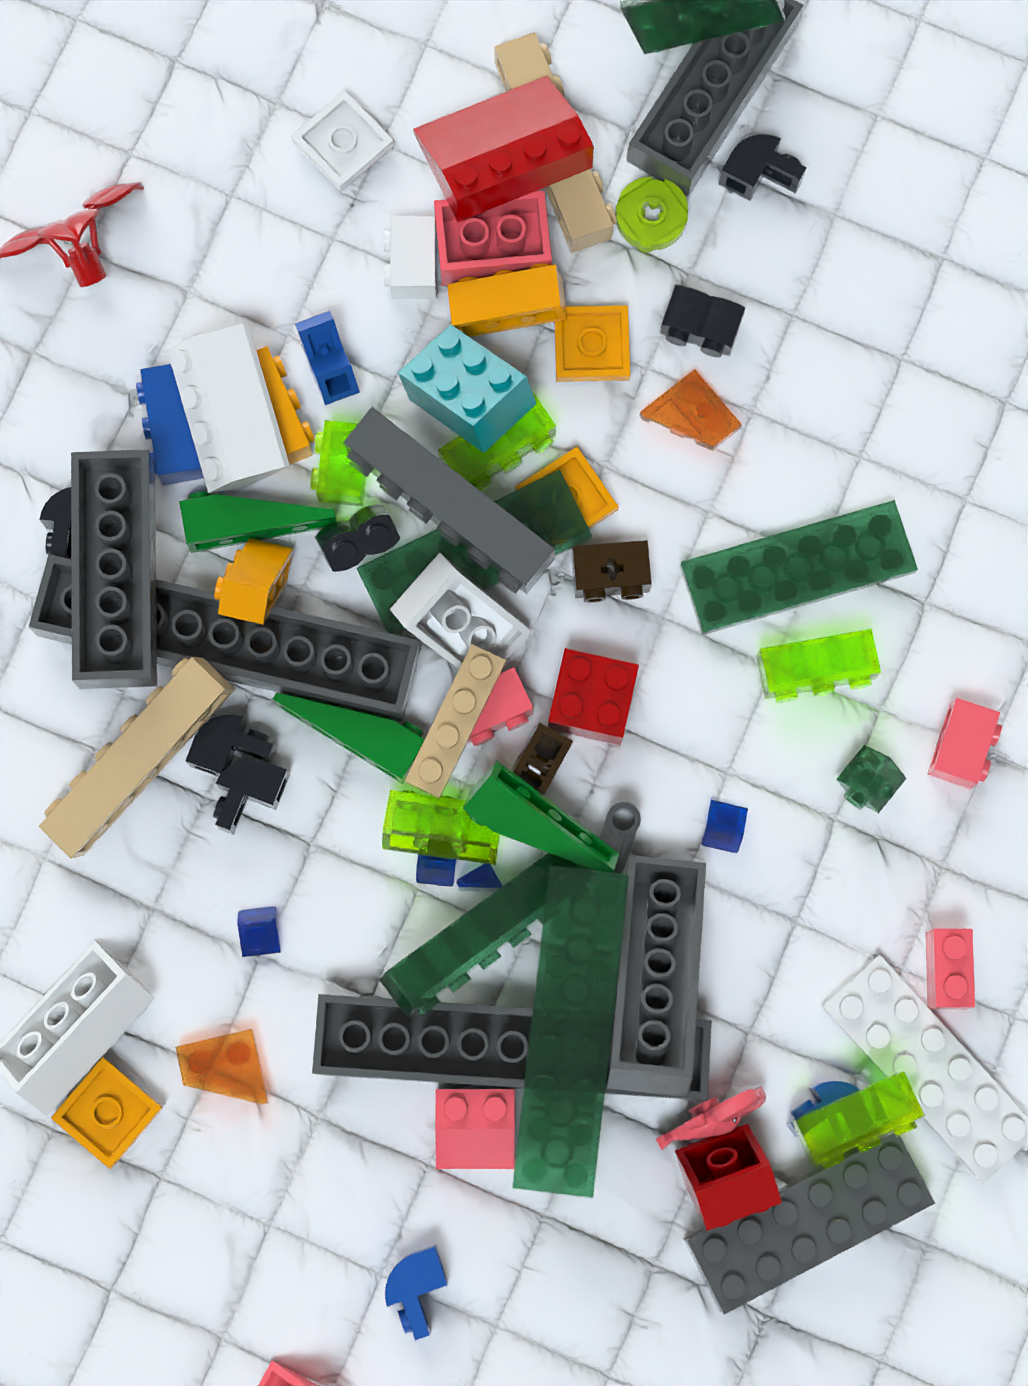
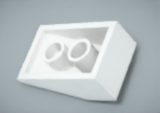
(454, 611)

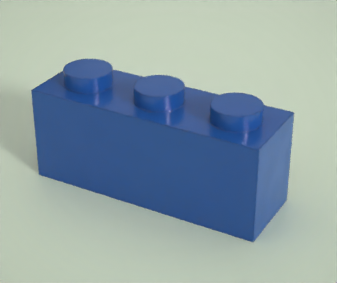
(167, 426)

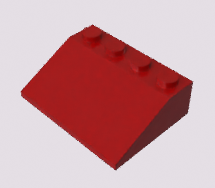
(505, 147)

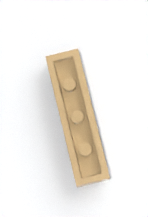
(455, 721)

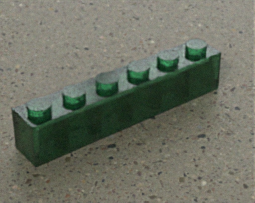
(472, 940)

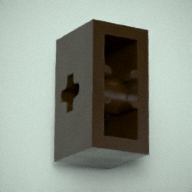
(628, 560)
(541, 757)

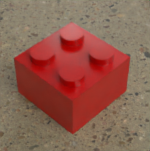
(593, 696)
(728, 1177)

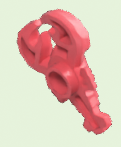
(715, 1118)

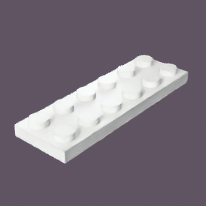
(950, 1085)

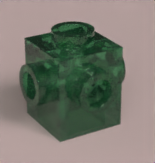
(870, 779)

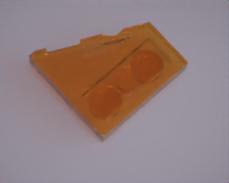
(693, 412)
(224, 1066)

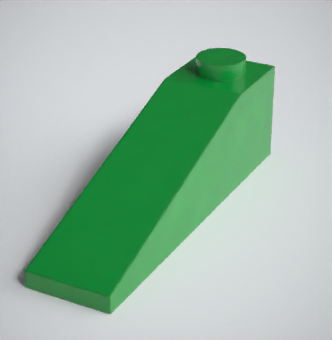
(231, 520)
(370, 737)
(525, 815)

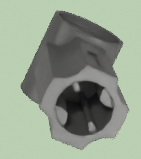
(618, 839)

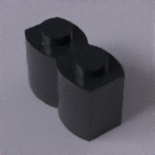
(702, 321)
(366, 533)

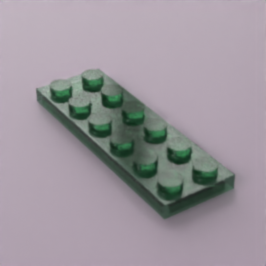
(541, 506)
(798, 567)

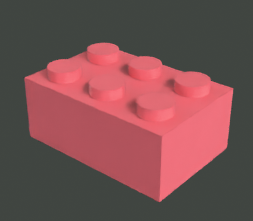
(493, 241)

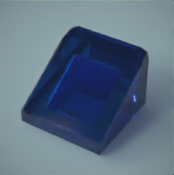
(724, 826)
(435, 870)
(480, 879)
(258, 931)

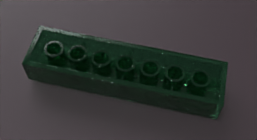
(570, 1032)

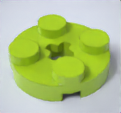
(645, 233)

